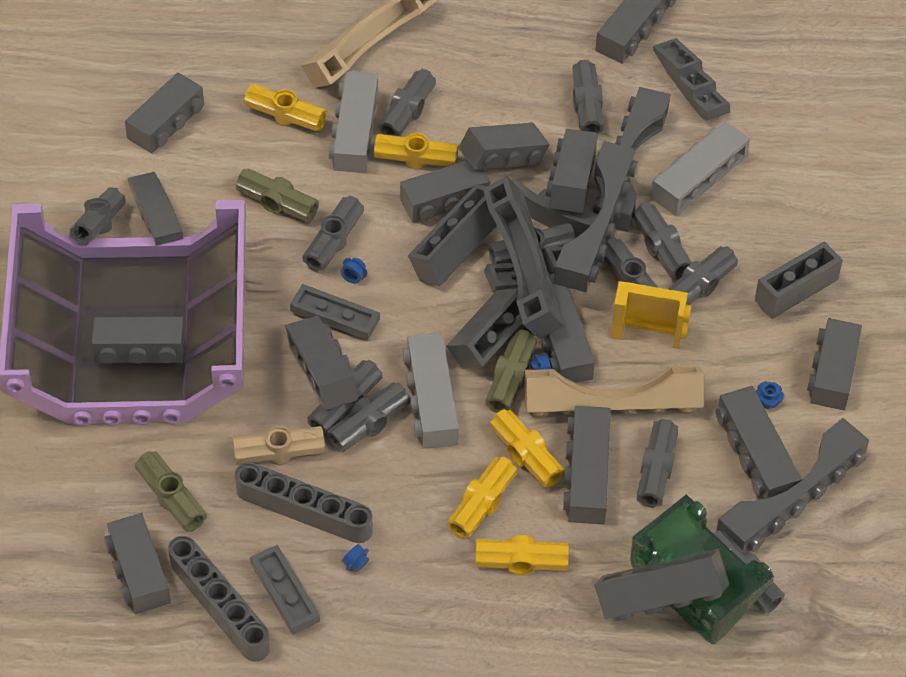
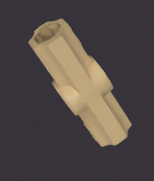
(293, 442)

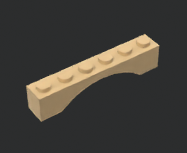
(343, 51)
(674, 388)

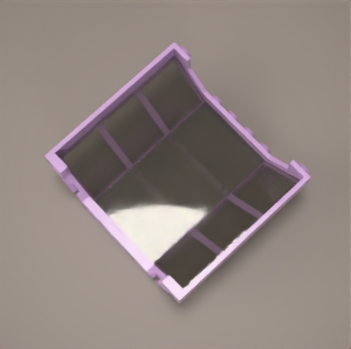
(62, 286)

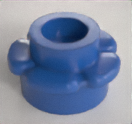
(353, 270)
(541, 362)
(770, 400)
(356, 558)

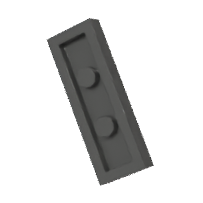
(335, 311)
(285, 589)

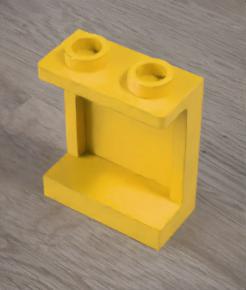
(650, 310)

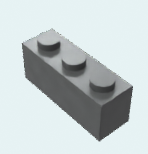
(164, 113)
(503, 146)
(439, 190)
(798, 279)
(486, 330)
(138, 340)
(834, 363)
(137, 563)

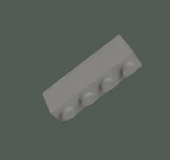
(355, 122)
(700, 168)
(432, 390)

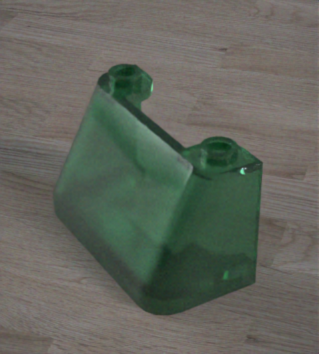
(684, 532)

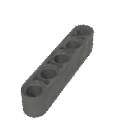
(296, 491)
(220, 610)

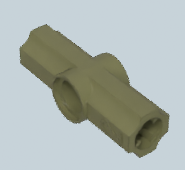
(277, 195)
(510, 371)
(178, 502)

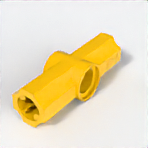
(285, 107)
(416, 150)
(527, 448)
(482, 497)
(522, 555)

